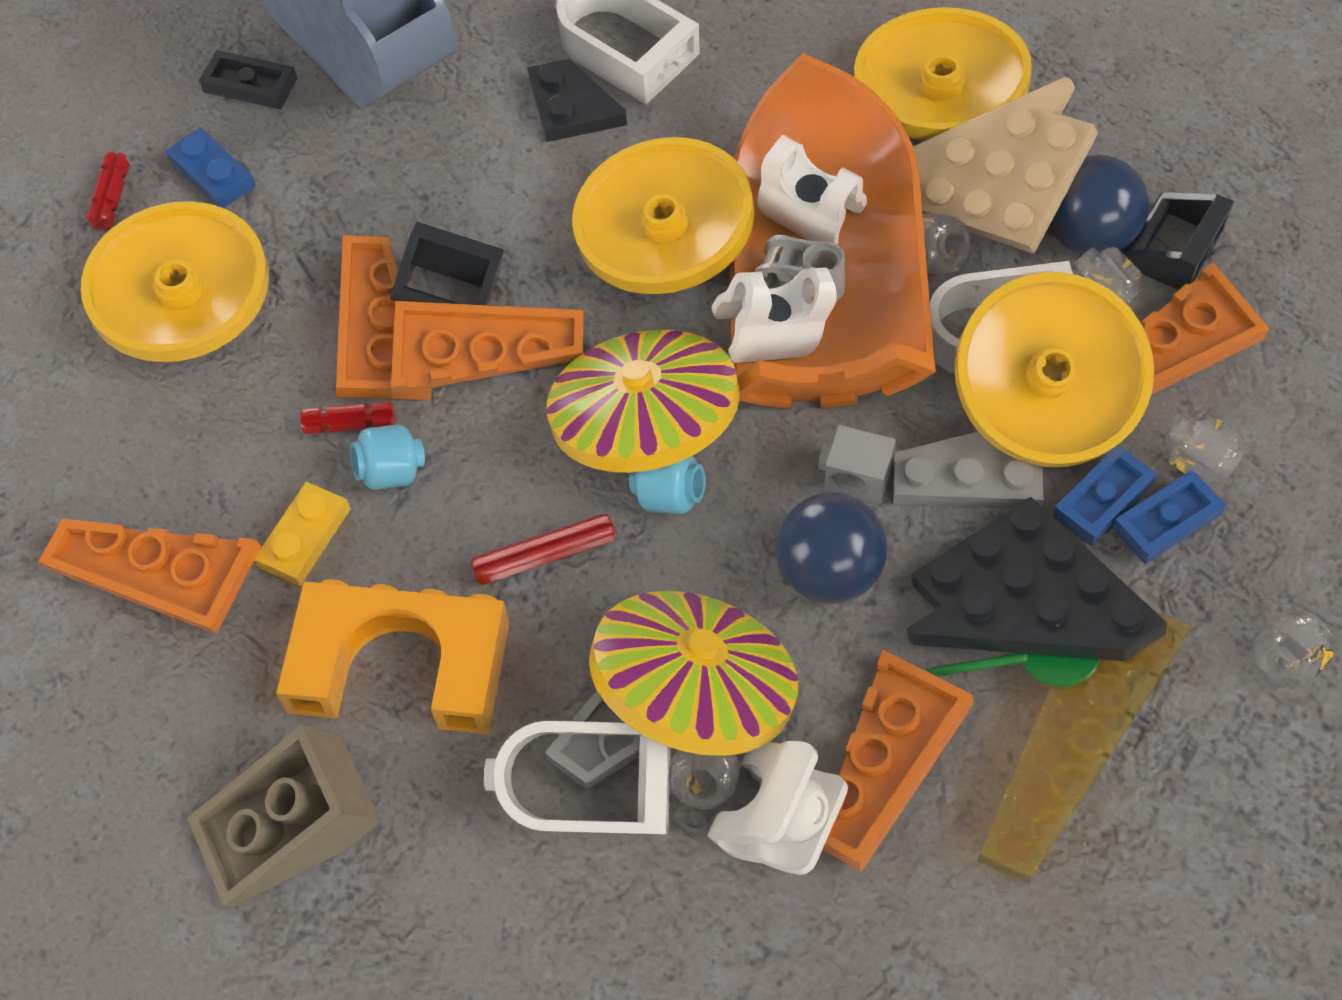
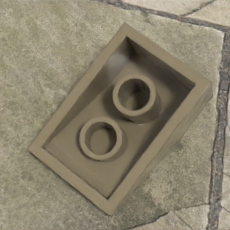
(283, 815)

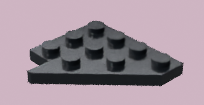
(1031, 591)

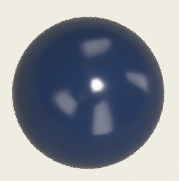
(1102, 206)
(831, 548)

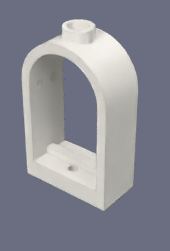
(655, 69)
(969, 292)
(652, 788)

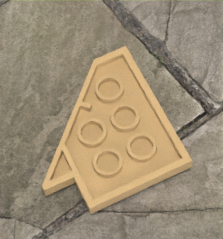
(1007, 166)

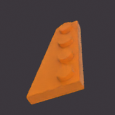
(367, 321)
(1200, 328)
(471, 342)
(162, 571)
(895, 744)

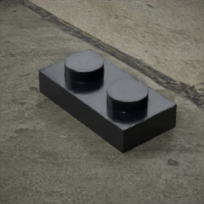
(248, 79)

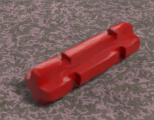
(108, 191)
(347, 417)

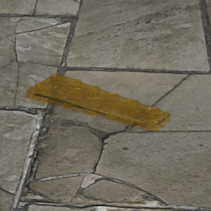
(1069, 750)

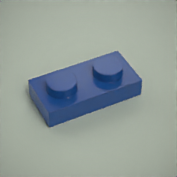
(210, 168)
(1104, 495)
(1168, 516)

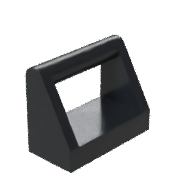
(449, 256)
(1173, 268)

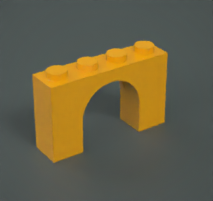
(340, 619)

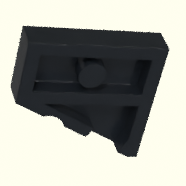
(571, 101)

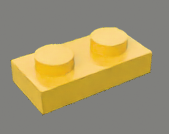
(302, 534)

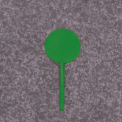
(1049, 670)

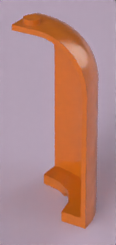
(882, 323)

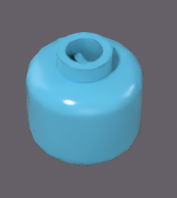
(386, 457)
(669, 488)

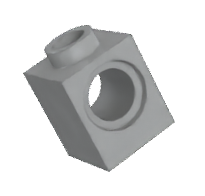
(857, 463)

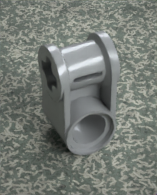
(800, 255)

